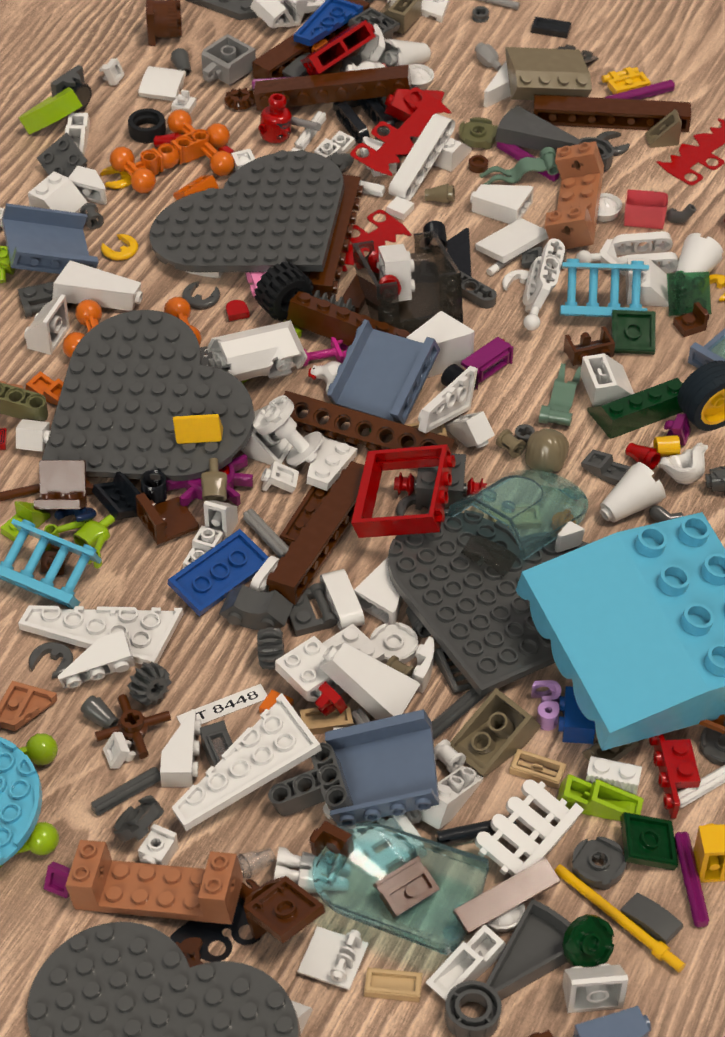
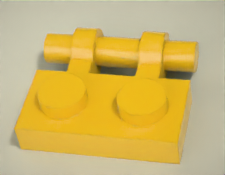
(625, 80)

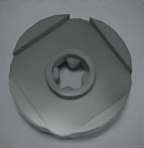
(134, 822)
(595, 875)

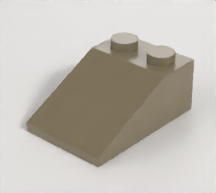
(494, 733)

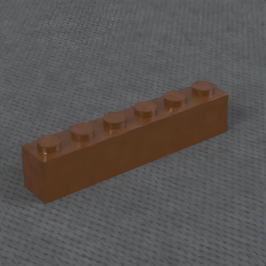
(332, 320)

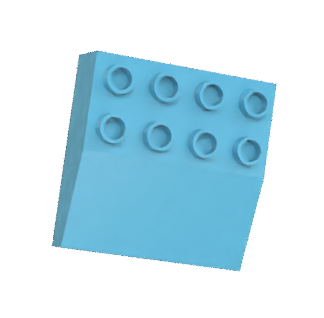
(637, 627)

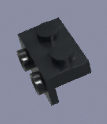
(118, 496)

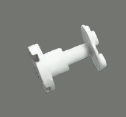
(278, 420)

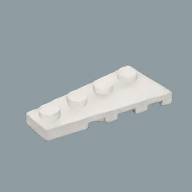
(450, 402)

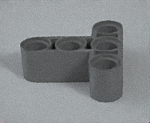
(318, 781)

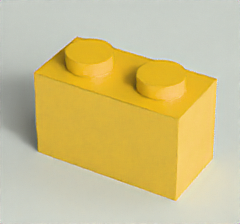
(710, 853)

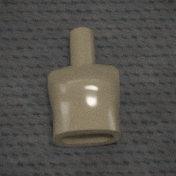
(214, 483)

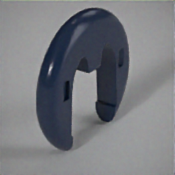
(82, 515)

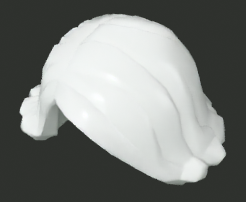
(687, 466)

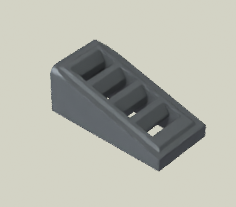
(444, 666)

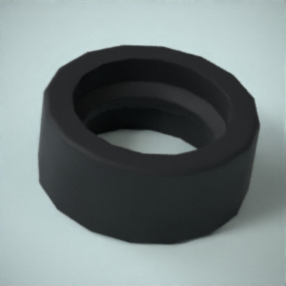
(146, 116)

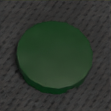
(588, 941)

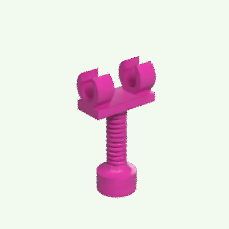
(335, 350)

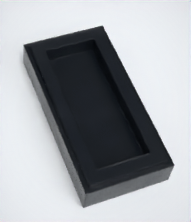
(551, 27)

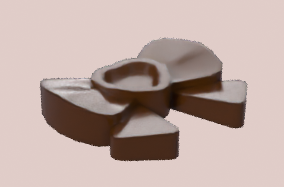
(191, 950)

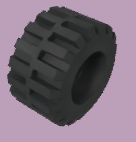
(279, 287)

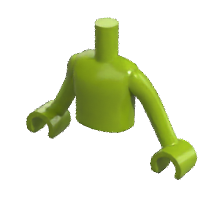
(91, 533)

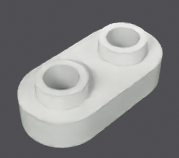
(260, 578)

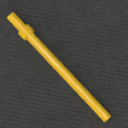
(658, 949)

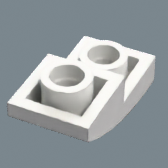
(339, 143)
(203, 541)
(424, 667)

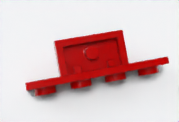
(676, 769)

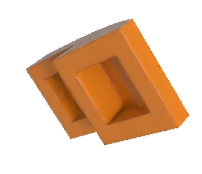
(46, 386)

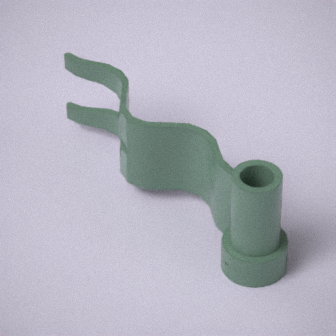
(545, 162)
(561, 400)

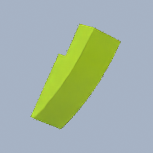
(50, 111)
(598, 798)

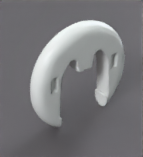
(513, 275)

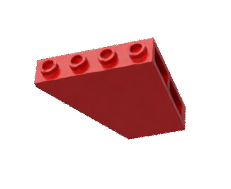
(338, 47)

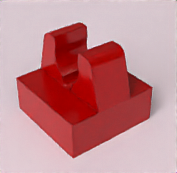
(329, 700)

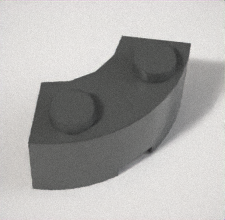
(256, 608)

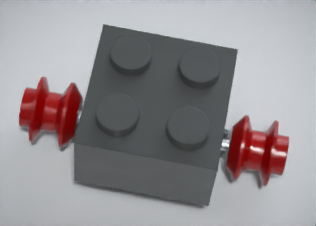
(426, 480)

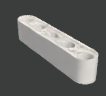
(421, 157)

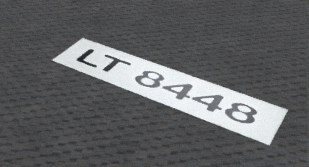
(228, 704)

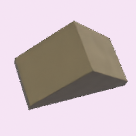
(665, 131)

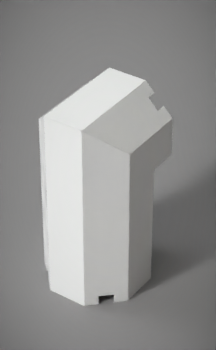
(258, 352)

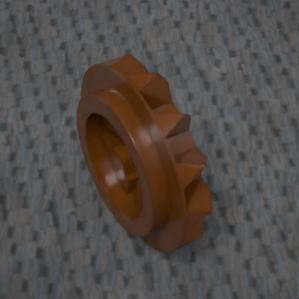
(232, 99)

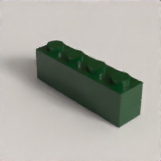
(638, 409)

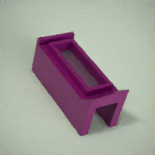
(490, 358)

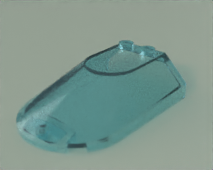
(530, 504)
(348, 883)

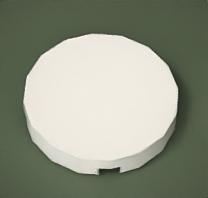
(396, 640)

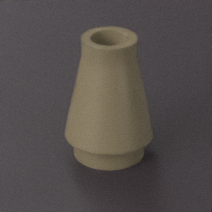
(442, 194)

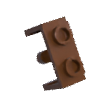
(586, 347)

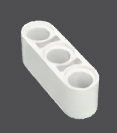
(342, 599)

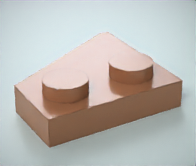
(23, 704)

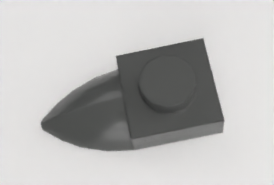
(343, 161)

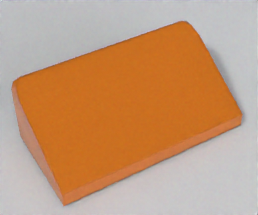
(199, 184)

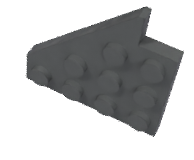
(234, 8)

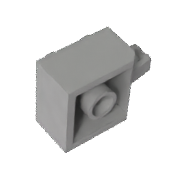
(227, 60)

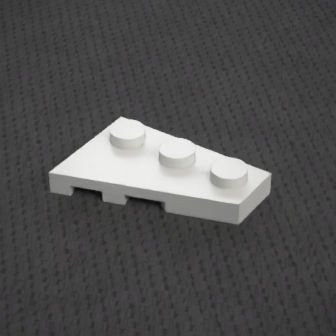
(329, 463)

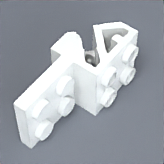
(284, 12)
(302, 663)

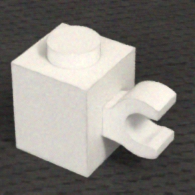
(32, 435)

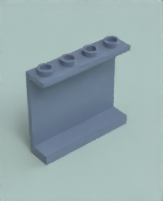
(45, 238)
(382, 373)
(386, 767)

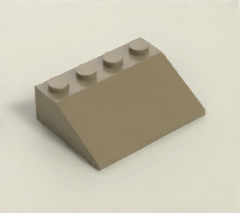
(546, 73)

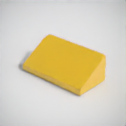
(198, 428)

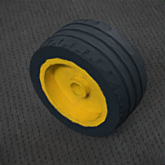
(704, 396)

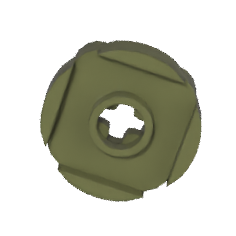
(470, 137)

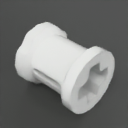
(449, 756)

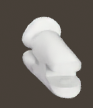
(304, 876)

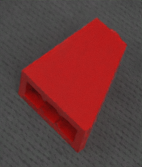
(400, 108)

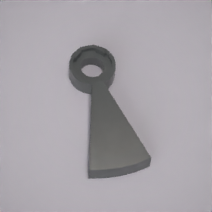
(533, 132)
(529, 955)

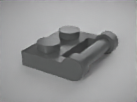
(35, 297)
(303, 617)

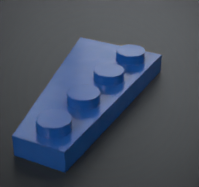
(325, 20)

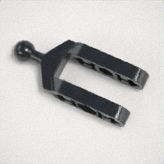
(353, 123)

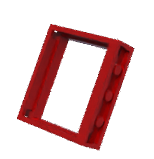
(396, 459)

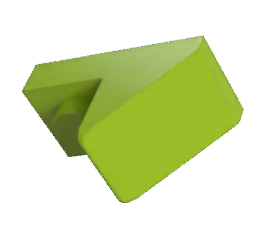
(24, 511)

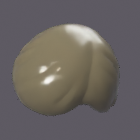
(546, 450)

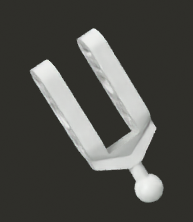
(655, 252)
(546, 279)

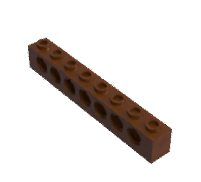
(359, 422)

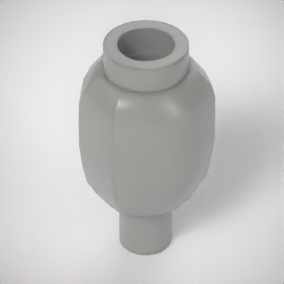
(487, 56)

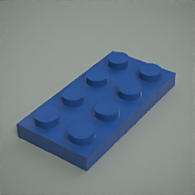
(218, 572)

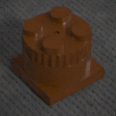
(163, 19)

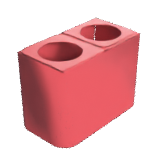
(645, 209)

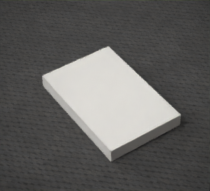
(512, 240)

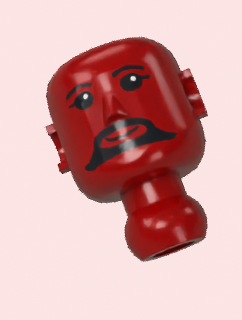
(275, 120)

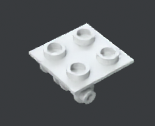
(333, 957)

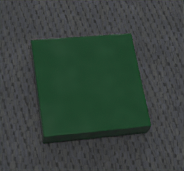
(633, 331)
(648, 841)

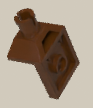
(279, 908)

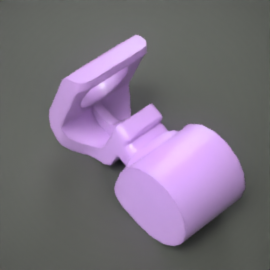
(549, 707)

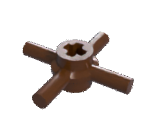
(133, 726)

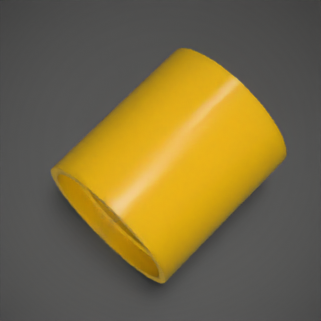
(667, 445)

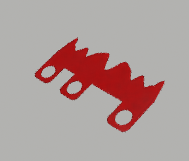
(398, 140)
(693, 154)
(386, 231)

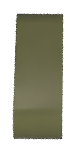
(22, 403)

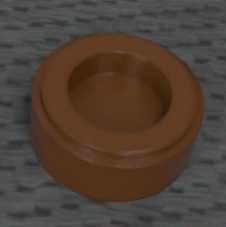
(478, 164)

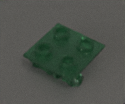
(687, 289)

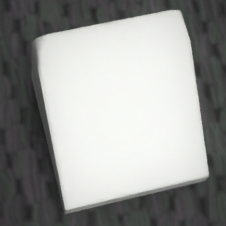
(569, 537)

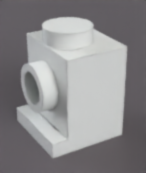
(158, 846)

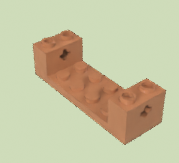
(579, 195)
(154, 889)

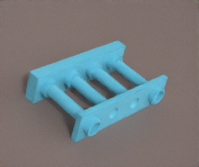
(592, 307)
(45, 586)

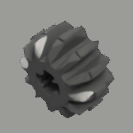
(270, 646)
(149, 683)

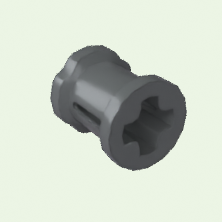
(92, 215)

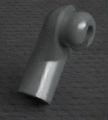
(680, 216)
(660, 514)

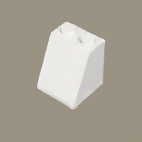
(452, 337)

